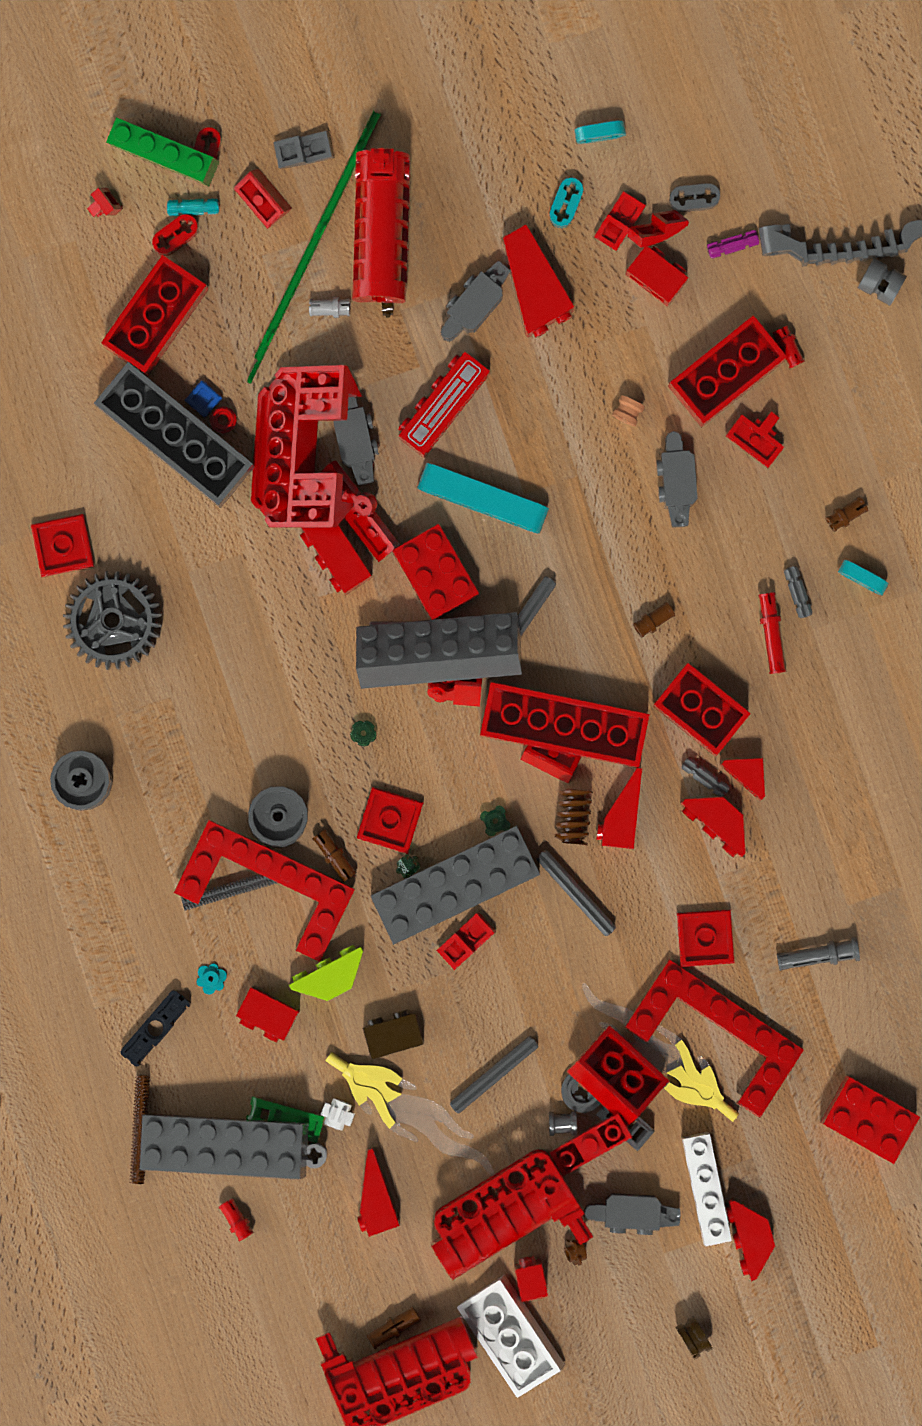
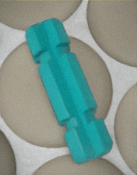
(193, 207)

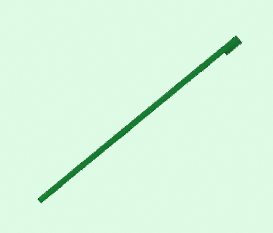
(313, 244)

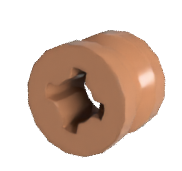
(628, 410)

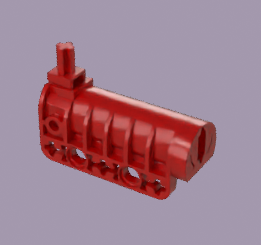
(381, 226)
(506, 1216)
(398, 1372)

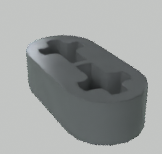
(694, 191)

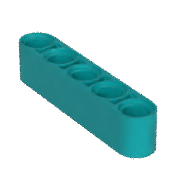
(483, 498)

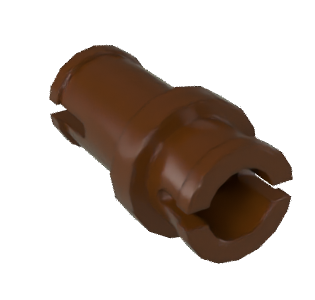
(843, 516)
(650, 622)

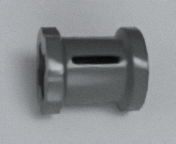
(562, 1123)

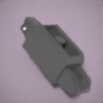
(476, 303)
(355, 443)
(678, 480)
(633, 1212)

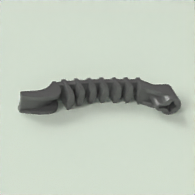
(779, 241)

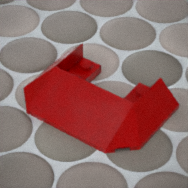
(286, 444)

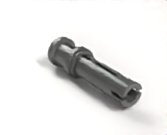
(831, 953)

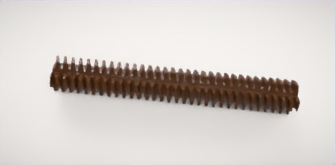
(141, 1109)

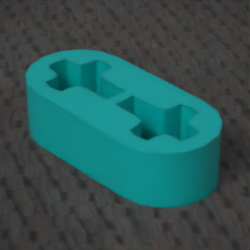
(600, 132)
(560, 201)
(863, 577)

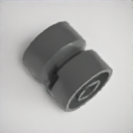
(874, 276)

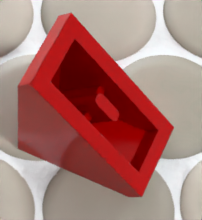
(748, 773)

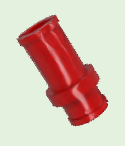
(786, 342)
(236, 1220)

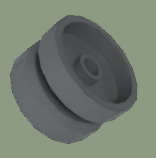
(65, 780)
(272, 802)

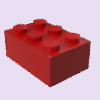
(435, 573)
(701, 709)
(618, 1075)
(870, 1119)

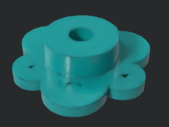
(218, 975)

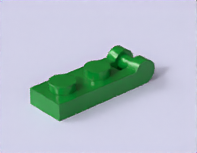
(289, 1114)

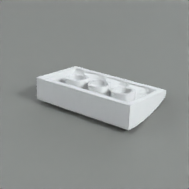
(511, 1336)

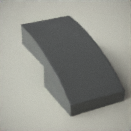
(303, 150)

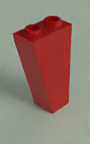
(535, 284)

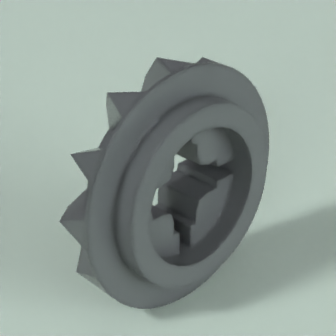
(575, 1102)

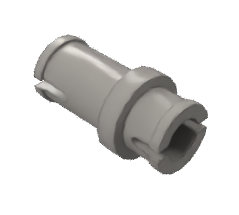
(330, 307)

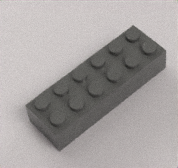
(174, 435)
(438, 650)
(455, 885)
(224, 1146)

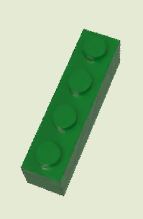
(162, 152)

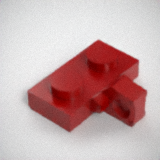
(757, 438)

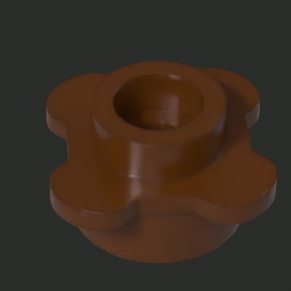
(575, 1252)

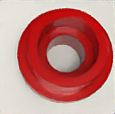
(223, 411)

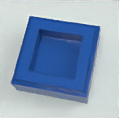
(203, 399)

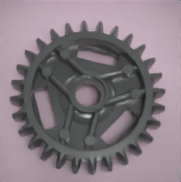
(132, 626)

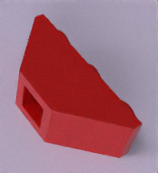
(719, 821)
(590, 1144)
(752, 1237)

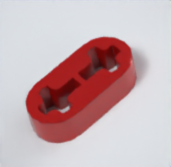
(214, 148)
(171, 230)

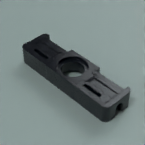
(166, 1013)

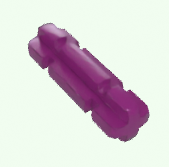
(733, 244)

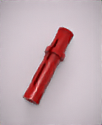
(772, 632)

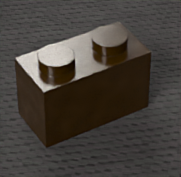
(393, 1034)

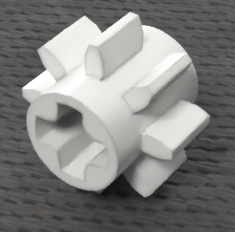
(337, 1114)

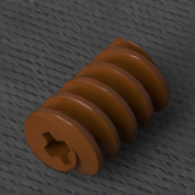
(573, 816)

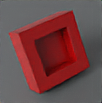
(104, 203)

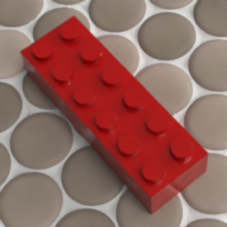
(564, 725)

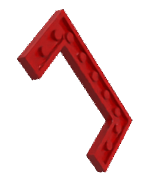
(328, 892)
(778, 1050)

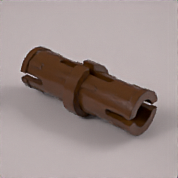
(334, 855)
(378, 1337)

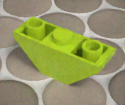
(331, 977)

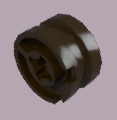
(694, 1337)

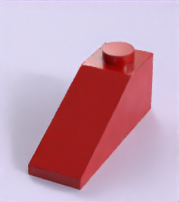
(621, 820)
(376, 1204)

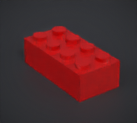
(155, 315)
(727, 371)

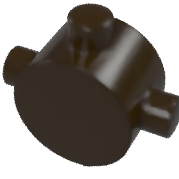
(387, 309)

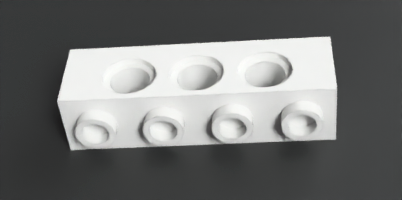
(706, 1189)

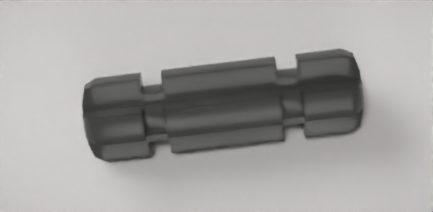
(798, 592)
(705, 777)

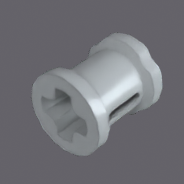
(319, 1148)

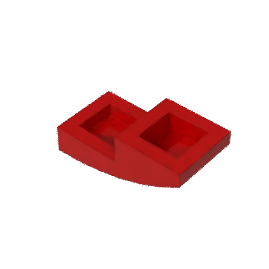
(616, 224)
(661, 228)
(466, 940)

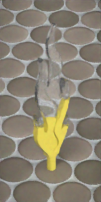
(670, 1059)
(404, 1108)

